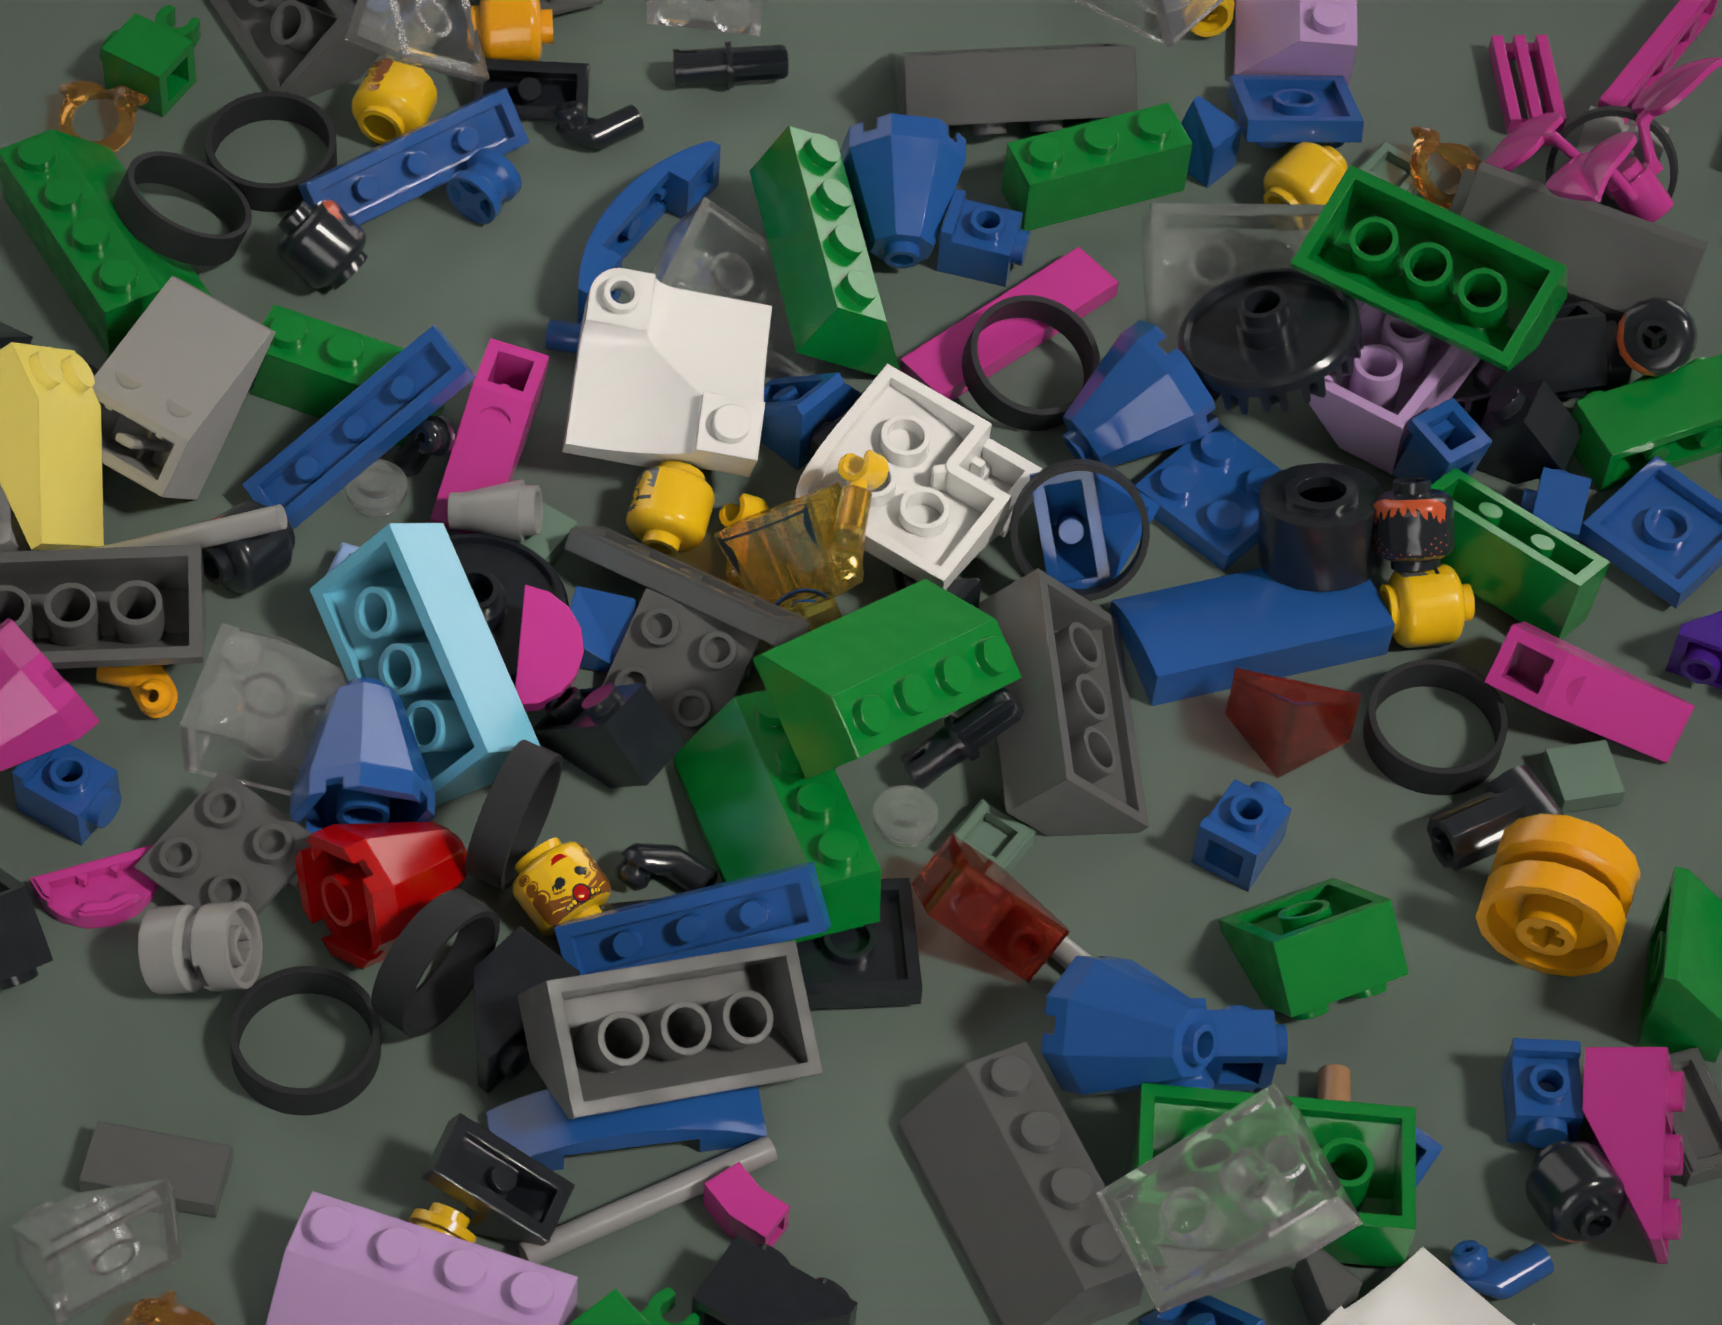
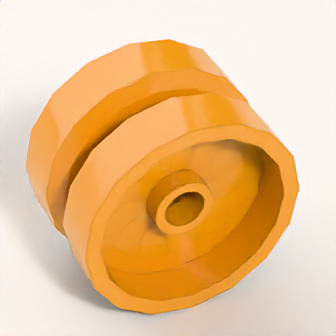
(1558, 895)

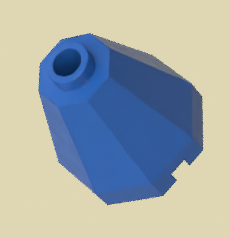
(902, 183)
(1138, 402)
(363, 763)
(1123, 1029)

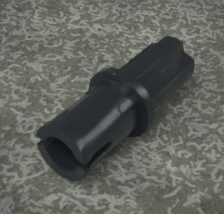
(730, 64)
(961, 737)

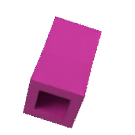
(744, 1207)

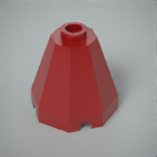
(375, 881)

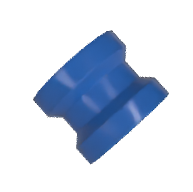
(484, 186)

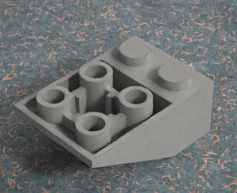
(177, 389)

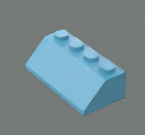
(413, 622)

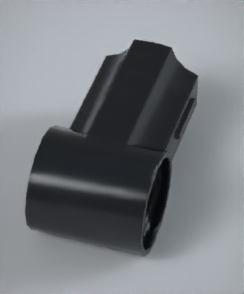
(1476, 826)

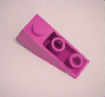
(493, 422)
(1588, 692)
(1630, 1118)

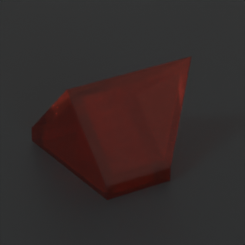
(1289, 718)

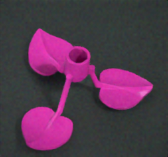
(1590, 173)

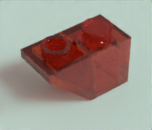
(988, 908)

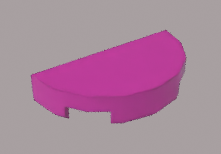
(547, 650)
(96, 891)

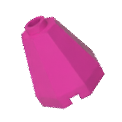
(35, 702)

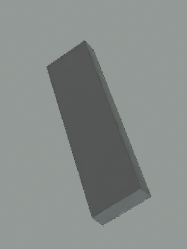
(686, 584)

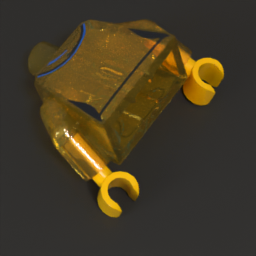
(806, 546)

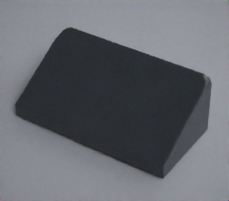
(536, 85)

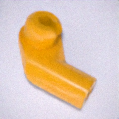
(148, 684)

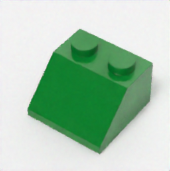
(1317, 947)
(1684, 971)

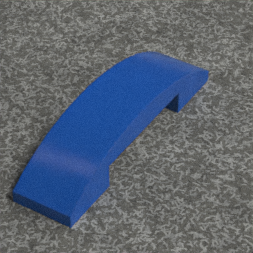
(667, 186)
(546, 1134)

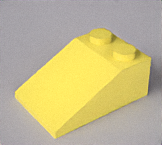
(51, 446)

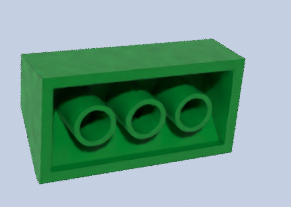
(65, 203)
(821, 253)
(1433, 269)
(883, 673)
(767, 815)
(1364, 1143)

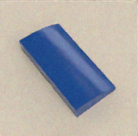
(1199, 632)

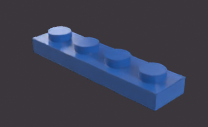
(418, 158)
(362, 427)
(699, 922)

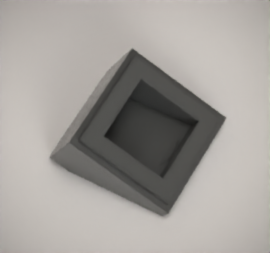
(1324, 1286)

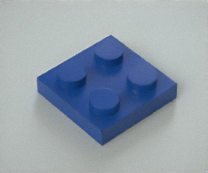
(1295, 110)
(1211, 494)
(1660, 531)

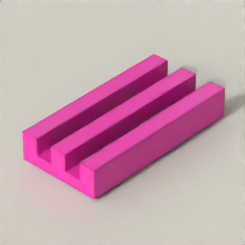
(1547, 76)

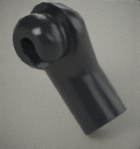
(595, 132)
(431, 437)
(665, 860)

